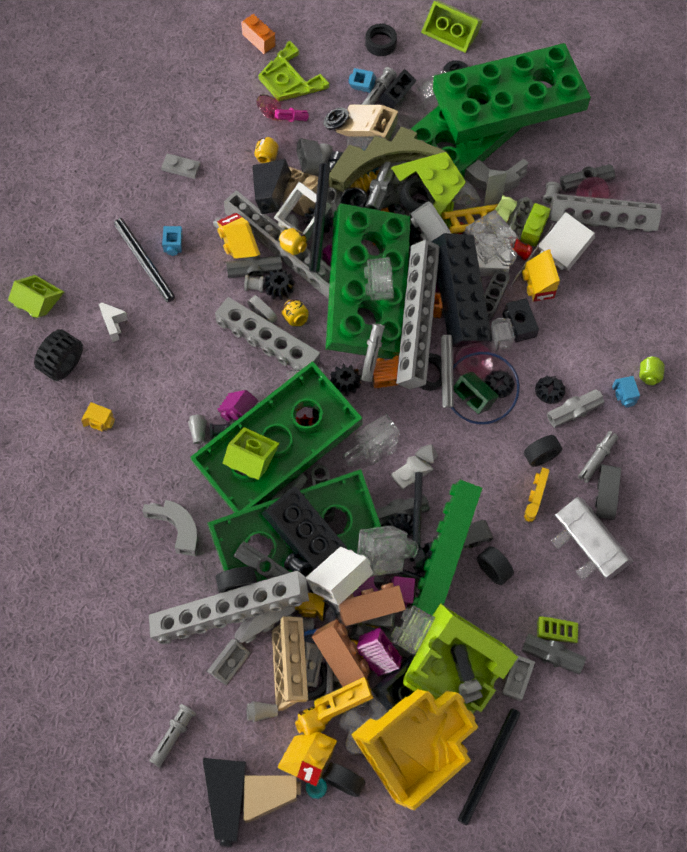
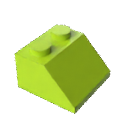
(34, 295)
(250, 453)

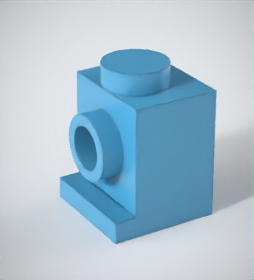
(362, 75)
(172, 239)
(626, 391)

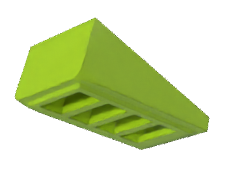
(541, 621)

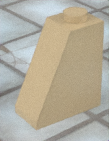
(268, 794)

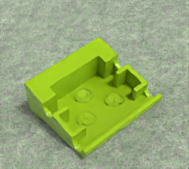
(435, 669)

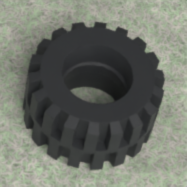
(58, 355)

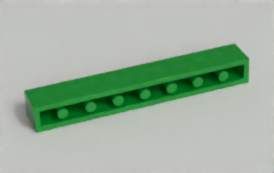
(447, 547)

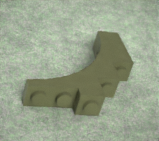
(358, 162)

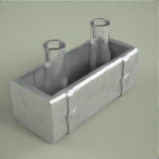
(593, 538)

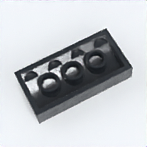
(302, 528)
(391, 688)

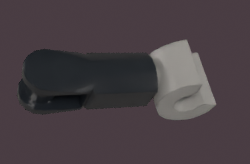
(470, 688)

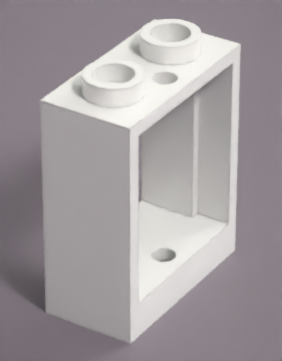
(289, 204)

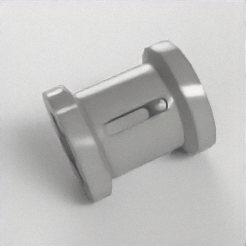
(551, 188)
(254, 283)

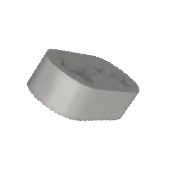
(262, 309)

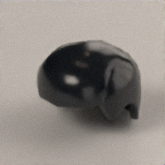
(355, 197)

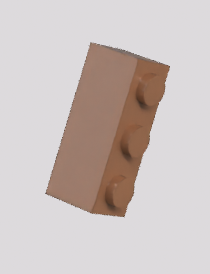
(371, 604)
(341, 653)

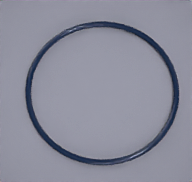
(517, 381)

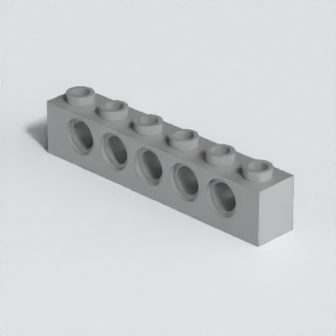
(633, 209)
(248, 319)

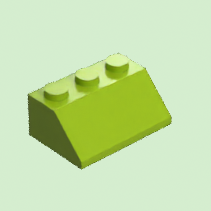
(451, 26)

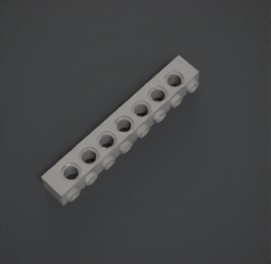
(268, 234)
(418, 315)
(162, 622)

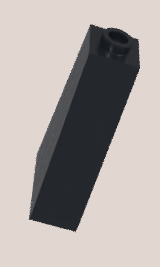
(270, 184)
(225, 793)

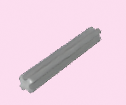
(447, 371)

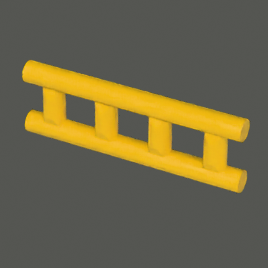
(467, 213)

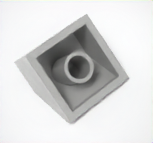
(429, 222)

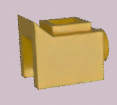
(98, 417)
(313, 607)

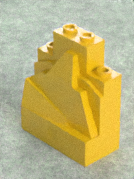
(417, 745)

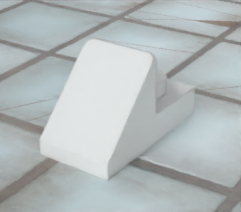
(112, 317)
(406, 474)

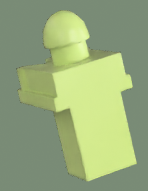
(506, 207)

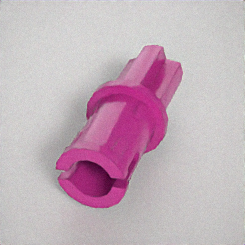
(291, 115)

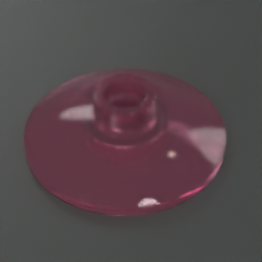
(268, 105)
(595, 184)
(484, 365)

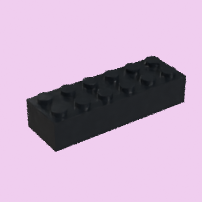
(462, 290)

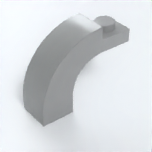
(478, 175)
(175, 514)

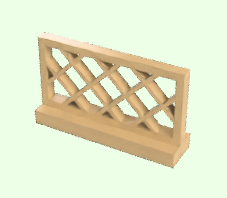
(289, 662)

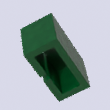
(471, 385)

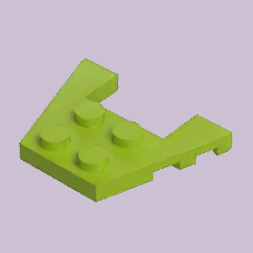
(283, 79)
(438, 175)

